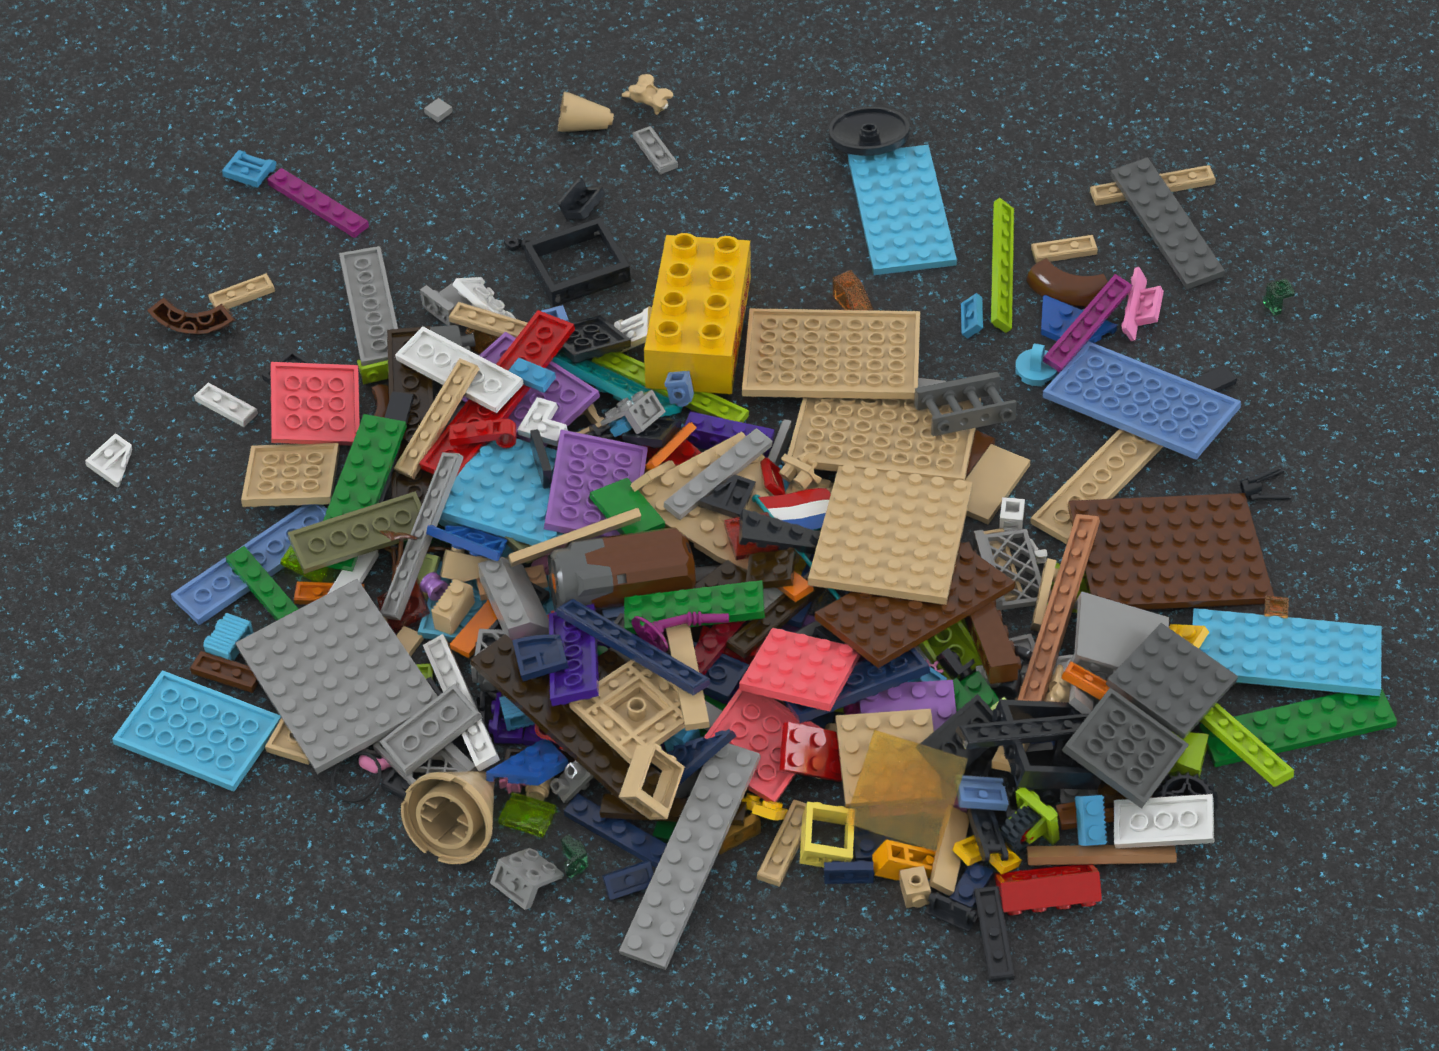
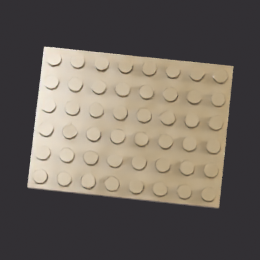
(832, 354)
(880, 436)
(891, 534)

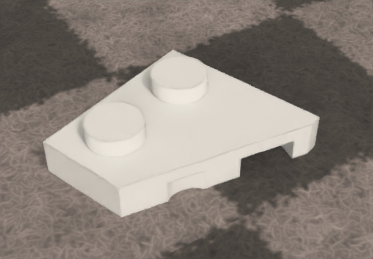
(111, 459)

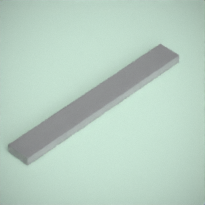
(416, 549)

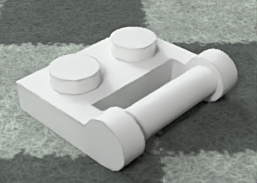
(635, 327)

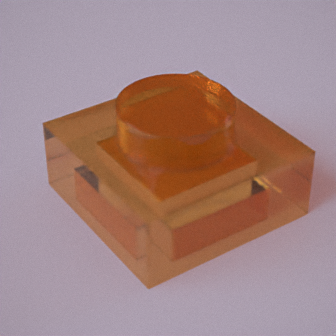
(1276, 606)

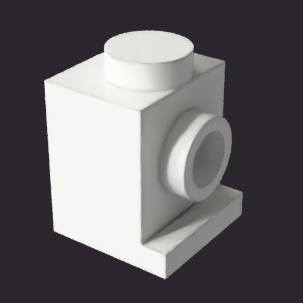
(1012, 514)

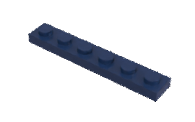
(615, 830)

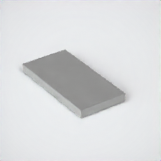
(430, 729)

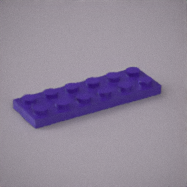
(581, 678)

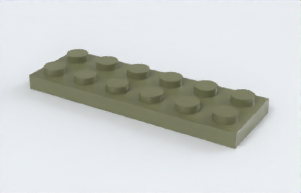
(353, 532)

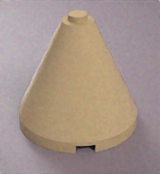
(450, 814)

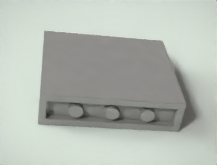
(1109, 632)

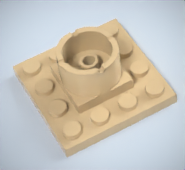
(632, 709)

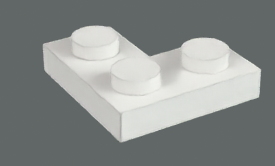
(540, 418)

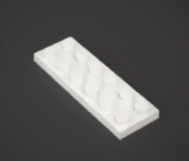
(437, 356)

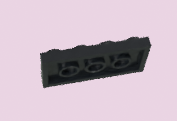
(946, 738)

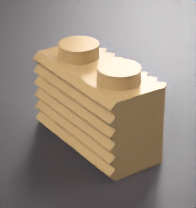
(453, 606)

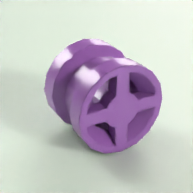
(433, 586)

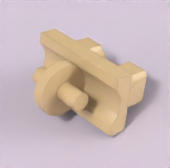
(803, 467)

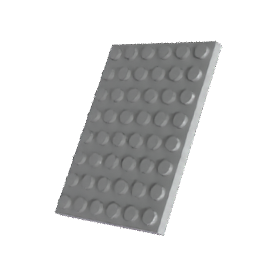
(336, 675)

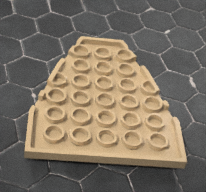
(702, 525)

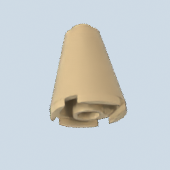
(582, 114)

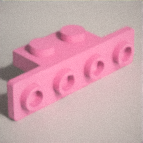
(1142, 305)

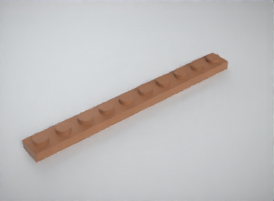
(1059, 608)

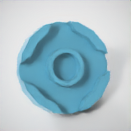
(1032, 368)

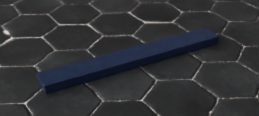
(633, 647)

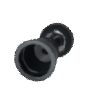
(1012, 688)

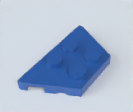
(1059, 316)
(474, 540)
(531, 765)

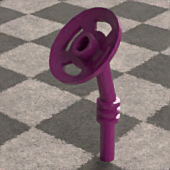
(653, 631)

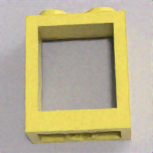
(813, 853)

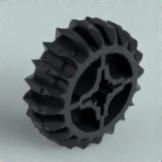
(1185, 786)

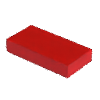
(770, 484)

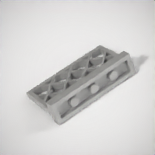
(985, 550)
(449, 754)

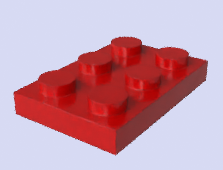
(810, 752)

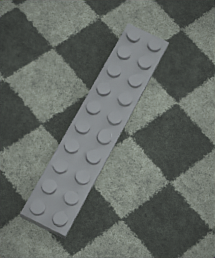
(689, 856)

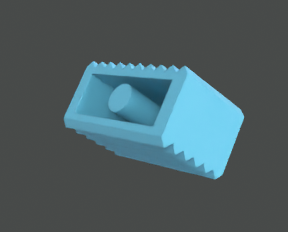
(226, 634)

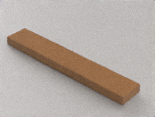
(1099, 855)

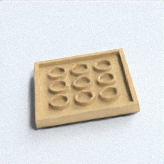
(290, 474)
(856, 732)

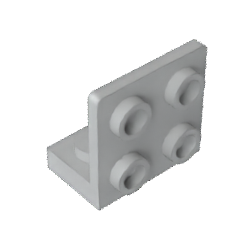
(442, 302)
(639, 411)
(522, 875)

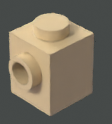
(915, 887)

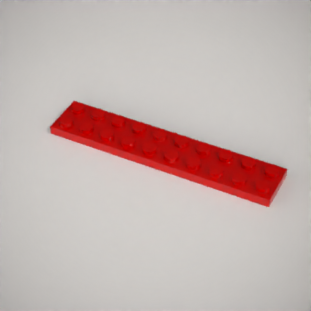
(537, 344)

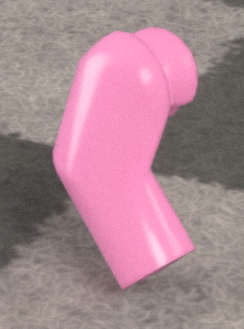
(369, 764)

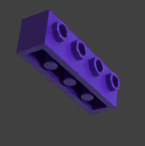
(714, 430)

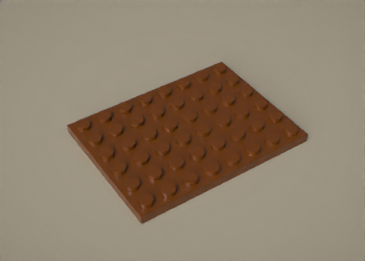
(1175, 551)

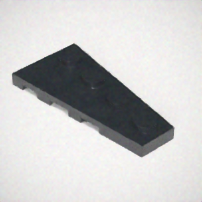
(773, 531)

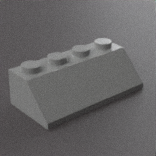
(513, 599)

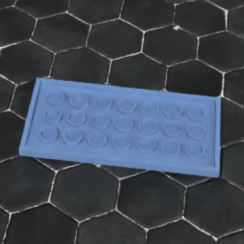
(1142, 400)

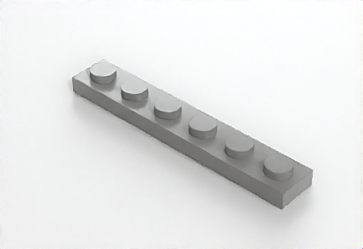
(718, 473)

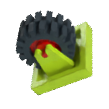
(1030, 822)

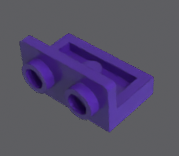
(498, 727)

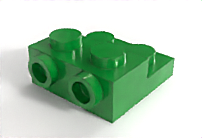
(970, 687)

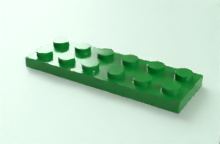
(739, 600)

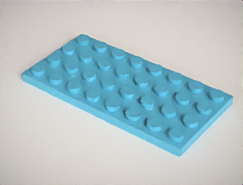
(902, 211)
(1294, 651)

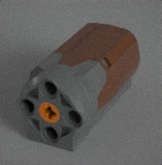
(619, 567)

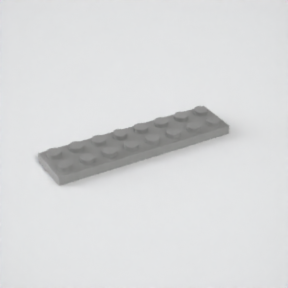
(369, 302)

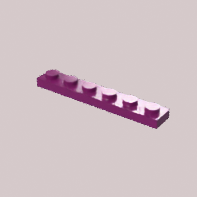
(318, 202)
(1087, 323)

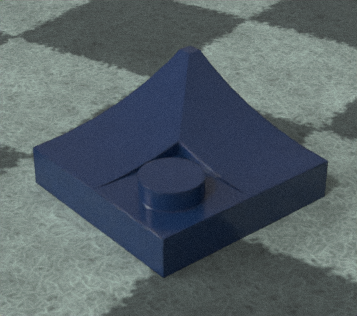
(539, 655)

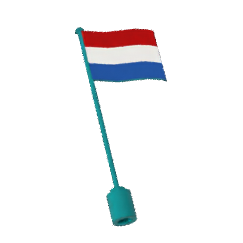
(801, 508)

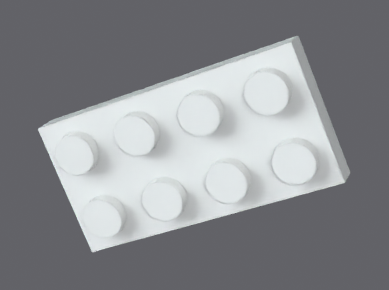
(1164, 821)

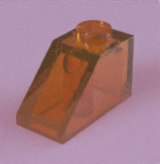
(850, 292)

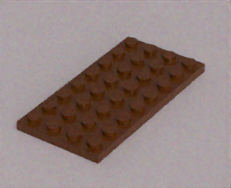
(890, 626)

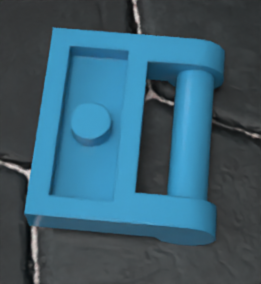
(248, 168)

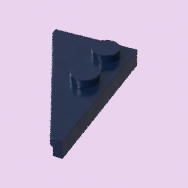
(699, 751)

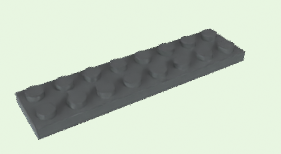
(1167, 223)

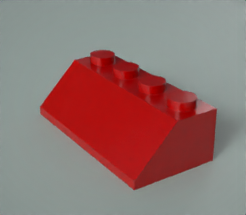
(1049, 888)

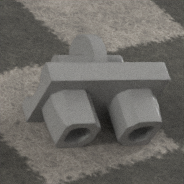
(571, 781)

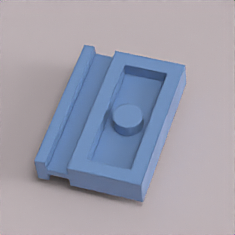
(982, 793)

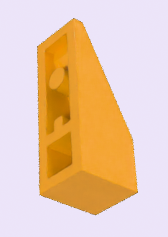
(897, 856)

